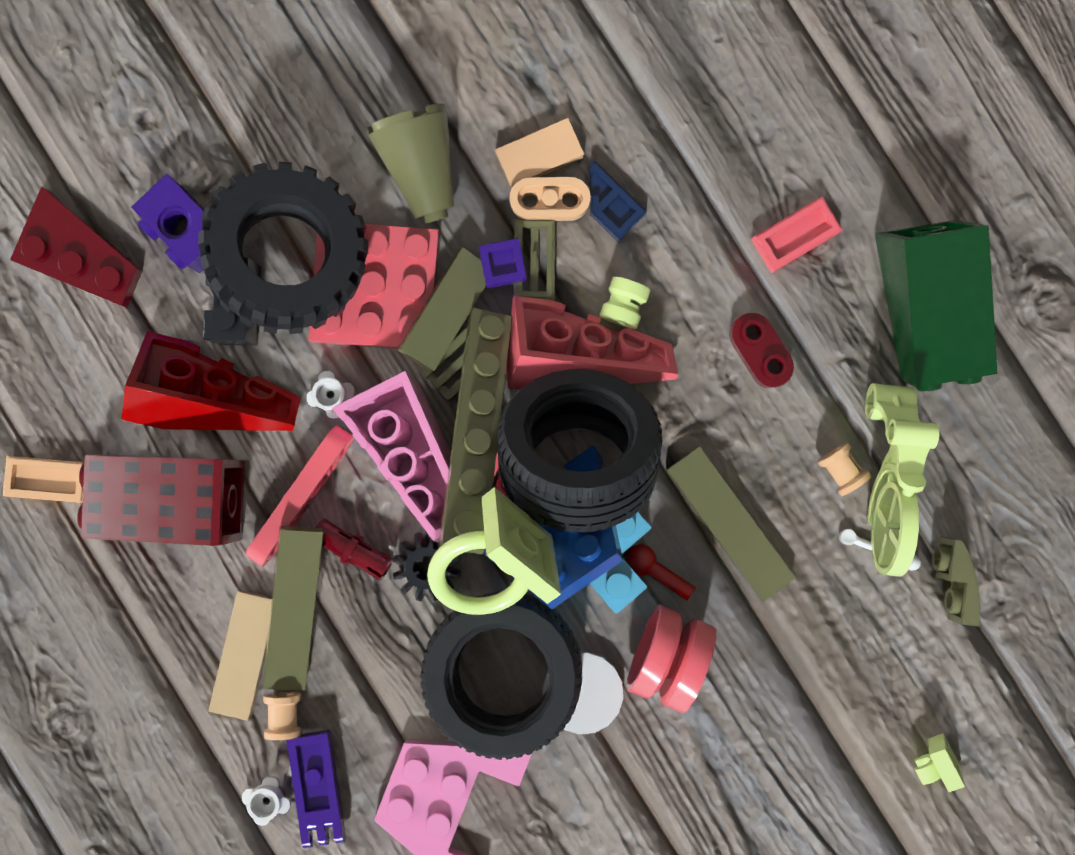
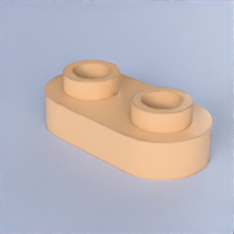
(549, 194)

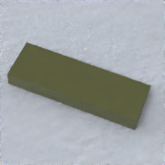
(444, 311)

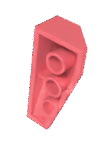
(554, 340)

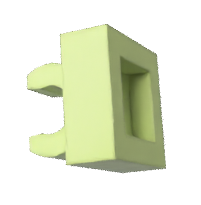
(940, 764)

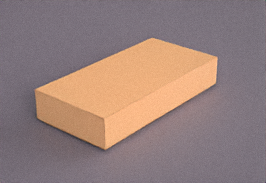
(540, 152)
(42, 479)

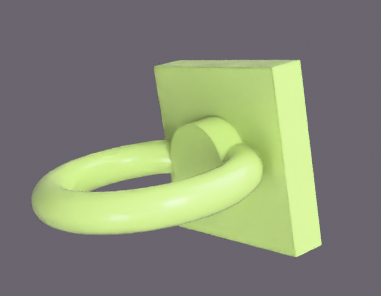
(514, 544)

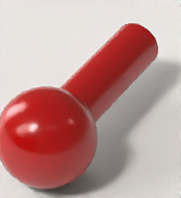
(644, 562)

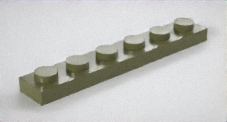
(476, 423)

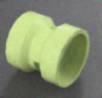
(624, 302)

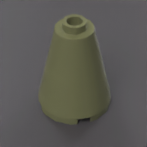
(418, 158)

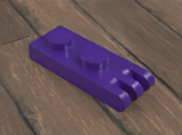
(316, 787)

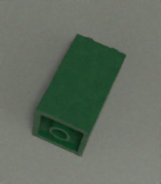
(940, 302)

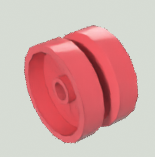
(671, 659)

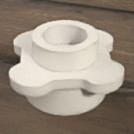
(326, 383)
(262, 812)

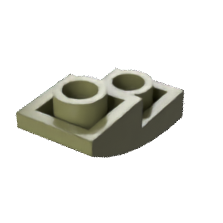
(954, 564)

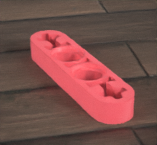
(300, 494)

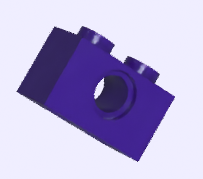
(161, 210)

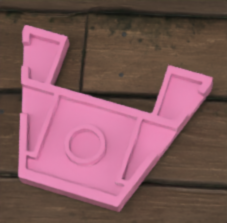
(432, 791)

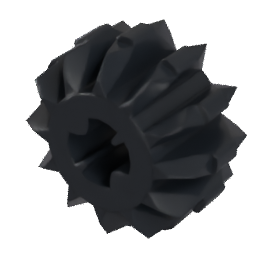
(411, 571)

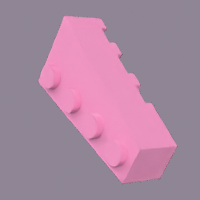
(405, 443)

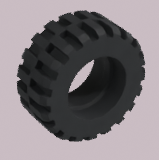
(290, 195)

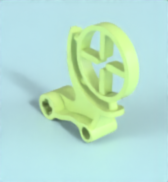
(900, 476)

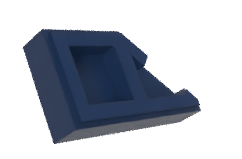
(611, 204)

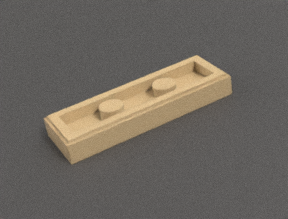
(242, 657)

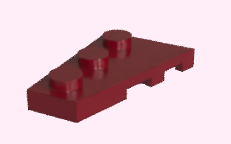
(71, 251)

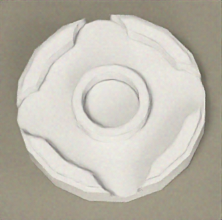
(599, 695)

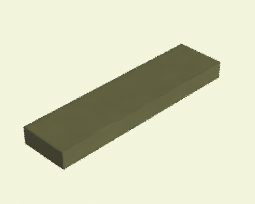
(730, 524)
(292, 608)

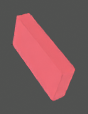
(796, 234)

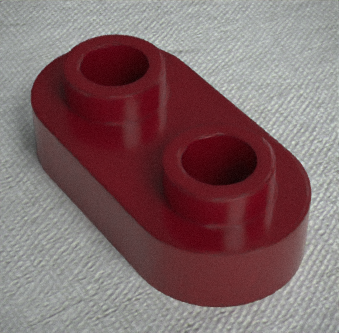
(759, 352)

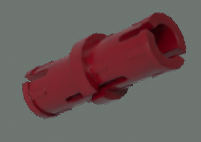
(354, 550)

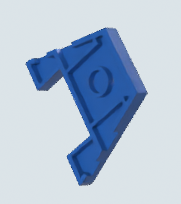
(582, 555)

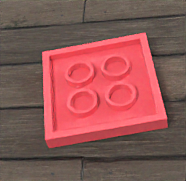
(391, 291)

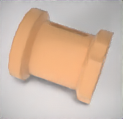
(844, 469)
(282, 715)

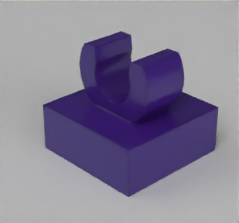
(502, 263)

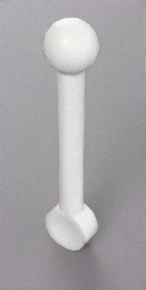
(849, 537)

